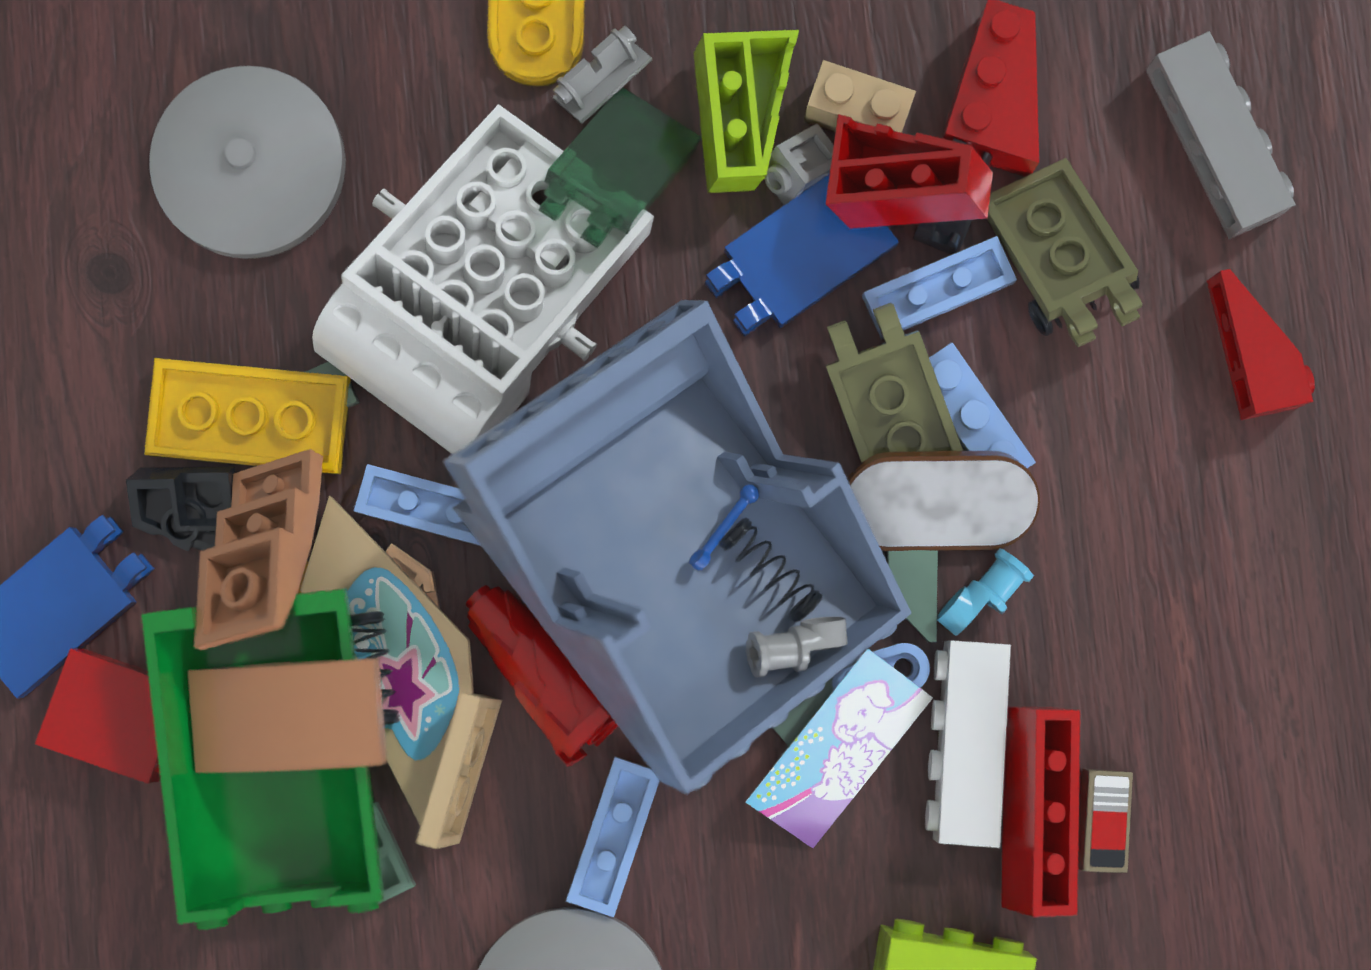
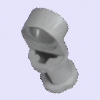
(794, 647)

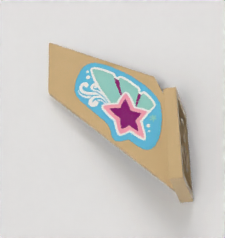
(442, 723)

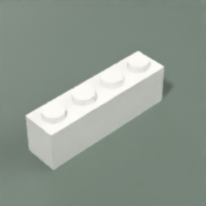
(970, 743)

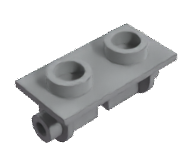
(594, 83)

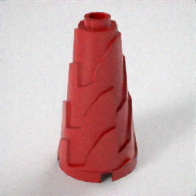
(539, 673)

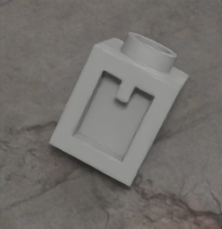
(799, 163)

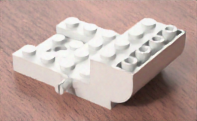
(469, 287)

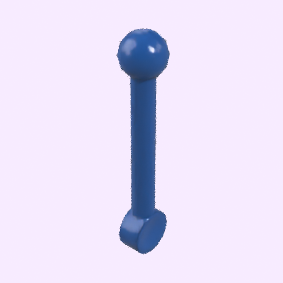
(748, 495)

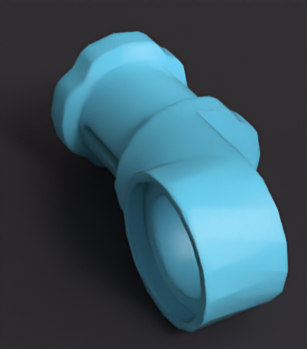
(992, 589)

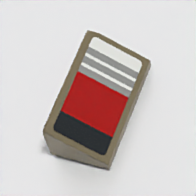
(1104, 820)

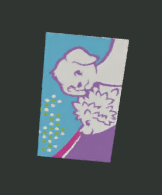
(839, 749)

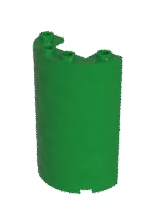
(258, 833)

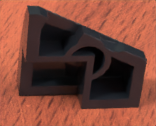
(180, 502)

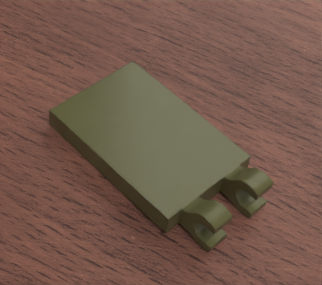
(1064, 248)
(890, 391)

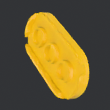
(536, 38)

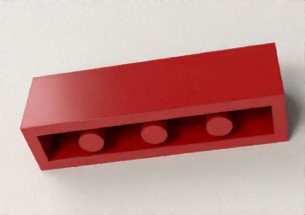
(1041, 811)

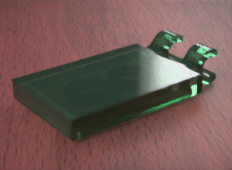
(618, 165)

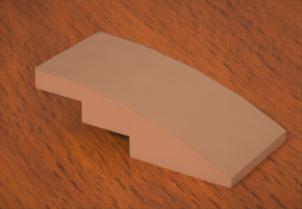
(258, 550)
(287, 716)

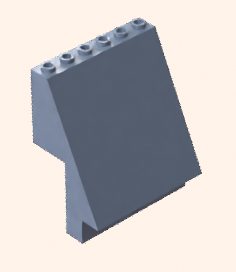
(612, 490)

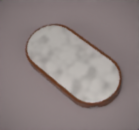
(946, 499)

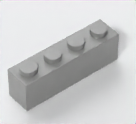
(1220, 134)

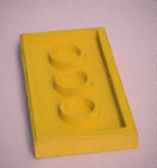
(245, 413)

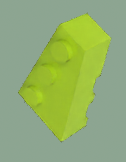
(740, 102)
(910, 948)

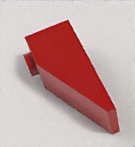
(1260, 358)

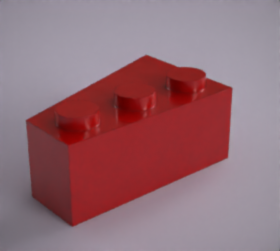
(998, 90)
(904, 178)

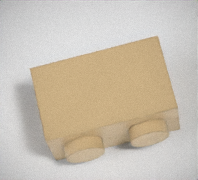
(856, 96)

